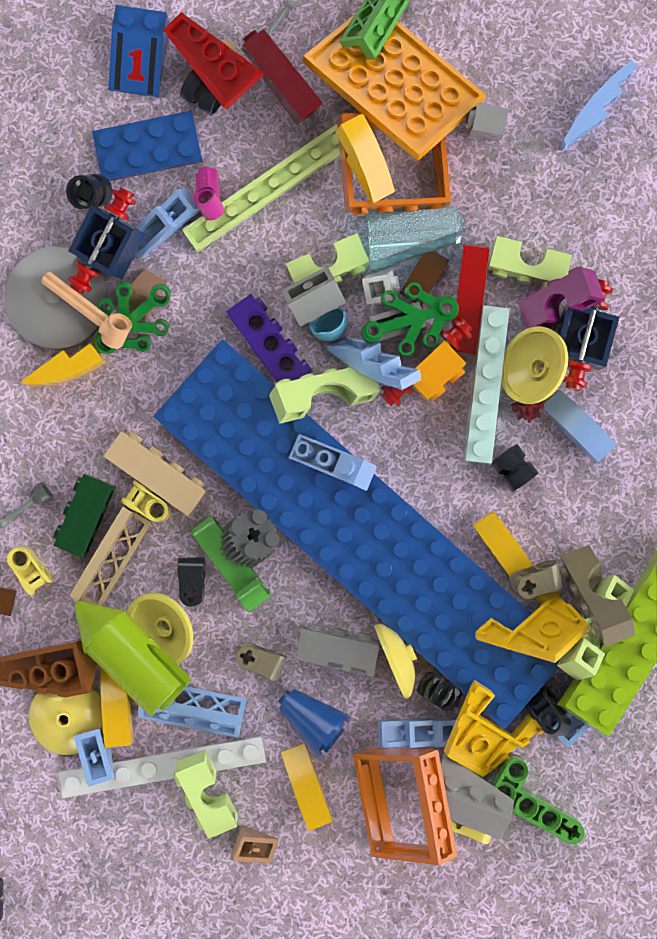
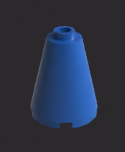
(313, 720)

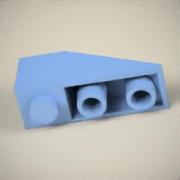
(333, 462)

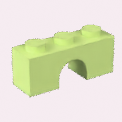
(350, 260)
(506, 260)
(213, 814)

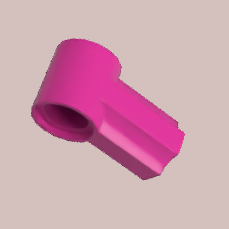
(208, 193)

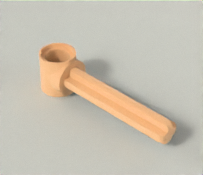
(112, 327)

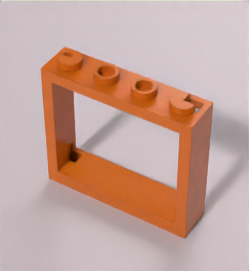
(361, 208)
(432, 800)

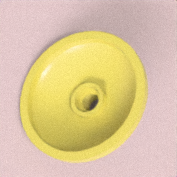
(524, 364)
(164, 623)
(399, 658)
(83, 715)

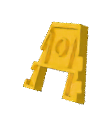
(544, 634)
(479, 742)

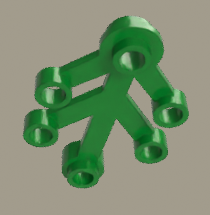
(414, 318)
(137, 326)

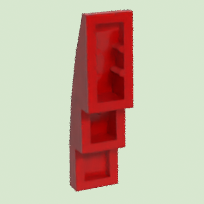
(471, 292)

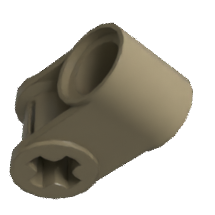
(541, 579)
(264, 663)

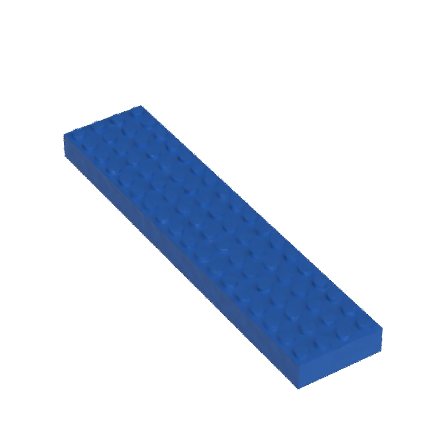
(358, 536)

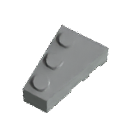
(338, 649)
(474, 800)

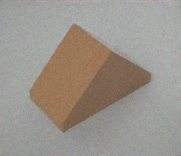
(141, 288)
(253, 846)

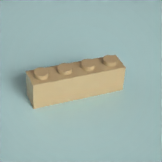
(156, 473)

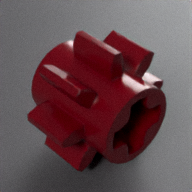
(527, 411)

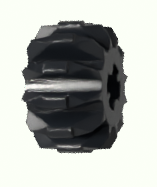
(439, 692)

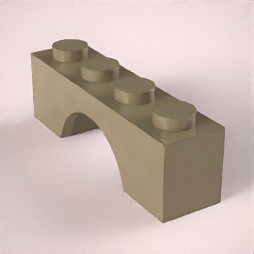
(608, 617)

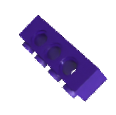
(251, 308)

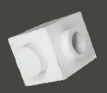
(377, 284)

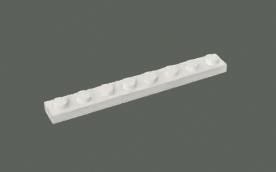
(163, 766)

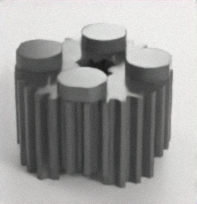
(249, 538)

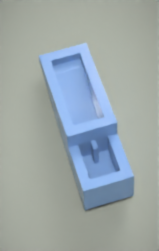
(166, 220)
(579, 426)

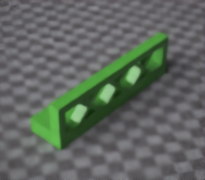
(375, 27)

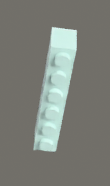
(486, 385)

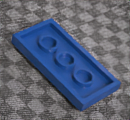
(147, 146)

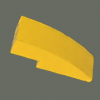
(365, 158)
(65, 368)
(501, 544)
(115, 713)
(307, 787)

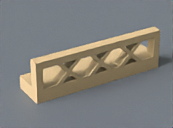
(102, 553)

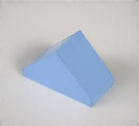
(94, 757)

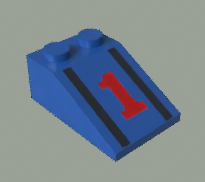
(137, 50)

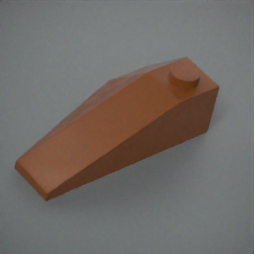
(50, 669)

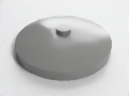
(42, 314)

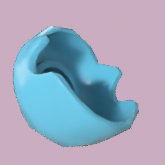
(330, 325)

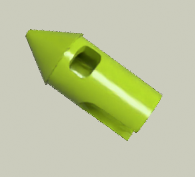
(129, 656)

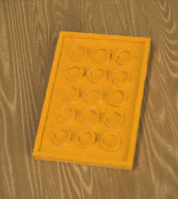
(402, 91)

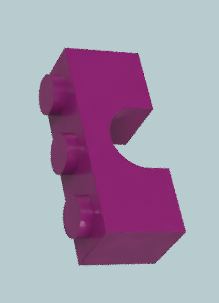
(578, 287)

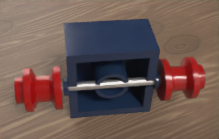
(105, 242)
(587, 339)

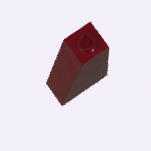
(281, 76)

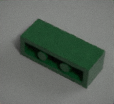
(83, 515)

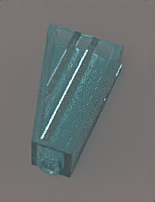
(410, 234)

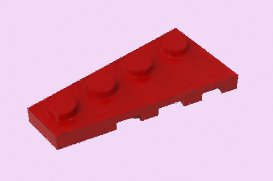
(217, 65)

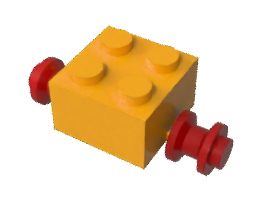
(437, 368)

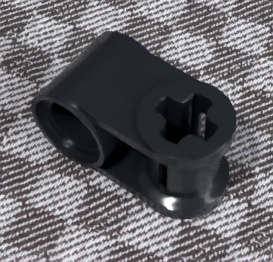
(191, 574)
(545, 710)

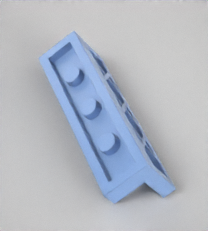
(210, 720)

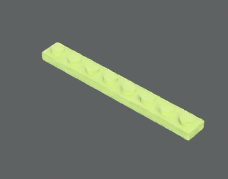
(265, 189)

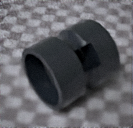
(196, 91)
(89, 190)
(514, 468)

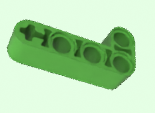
(242, 579)
(538, 805)

